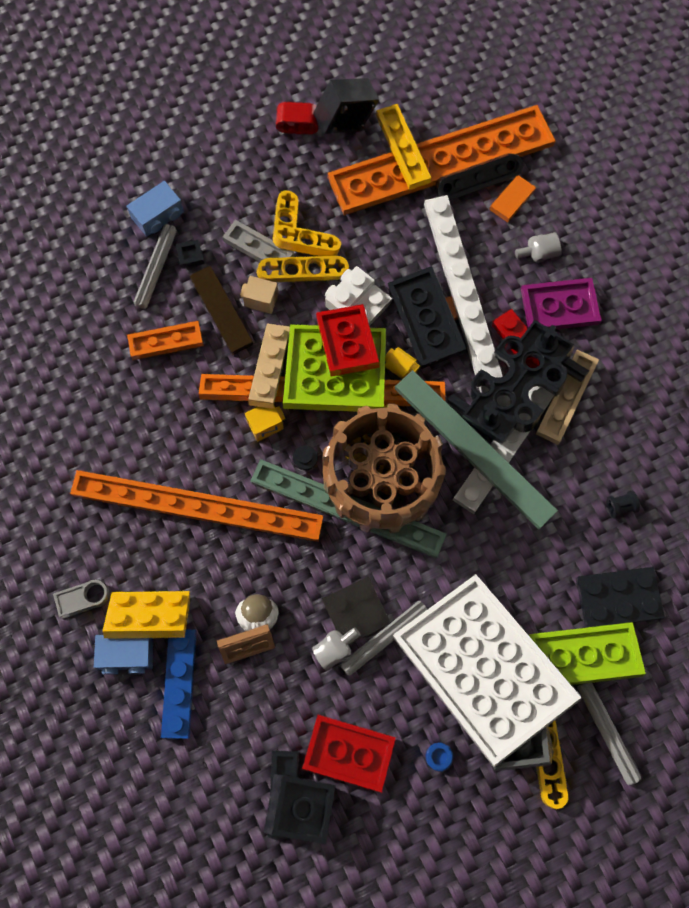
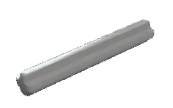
(155, 266)
(381, 639)
(609, 733)

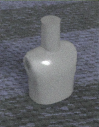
(541, 248)
(335, 647)

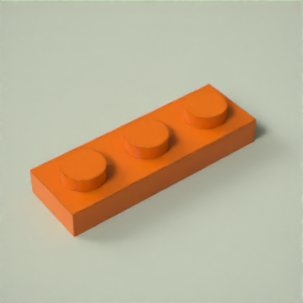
(165, 340)

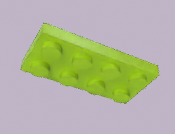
(593, 653)

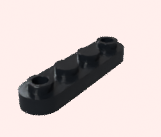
(479, 176)

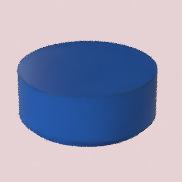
(439, 756)

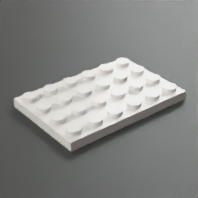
(486, 669)

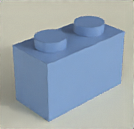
(155, 208)
(123, 654)

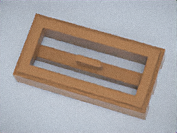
(246, 644)

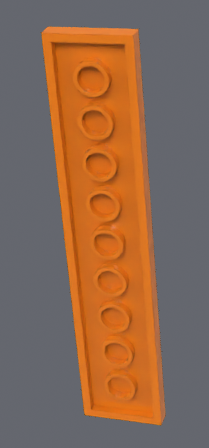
(382, 180)

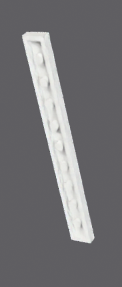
(463, 290)

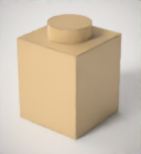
(260, 294)

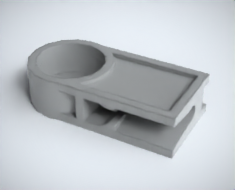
(75, 601)

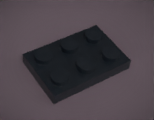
(620, 597)

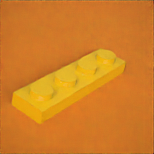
(403, 146)

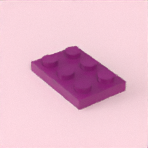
(561, 303)

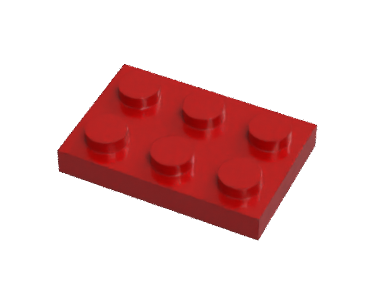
(347, 340)
(349, 753)

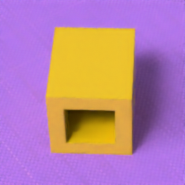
(265, 421)

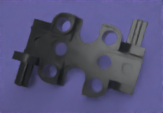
(554, 359)

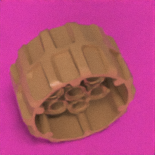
(383, 422)

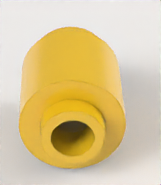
(400, 362)

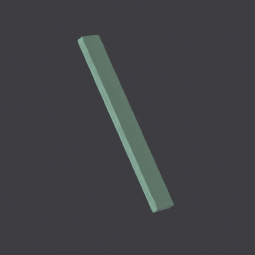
(476, 449)
(312, 494)

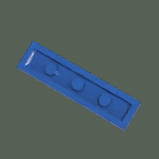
(179, 686)

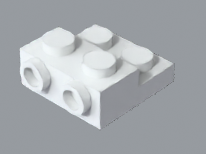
(357, 289)

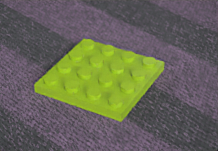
(309, 380)

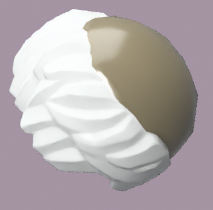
(256, 612)

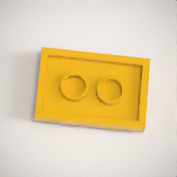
(147, 614)

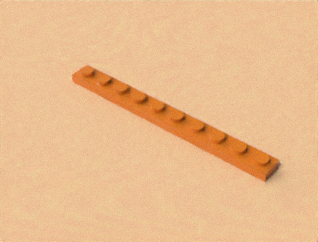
(239, 386)
(197, 505)

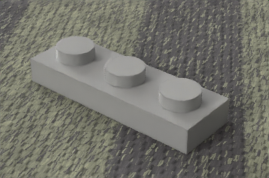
(253, 243)

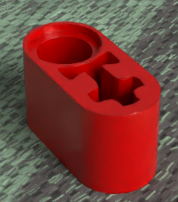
(296, 118)

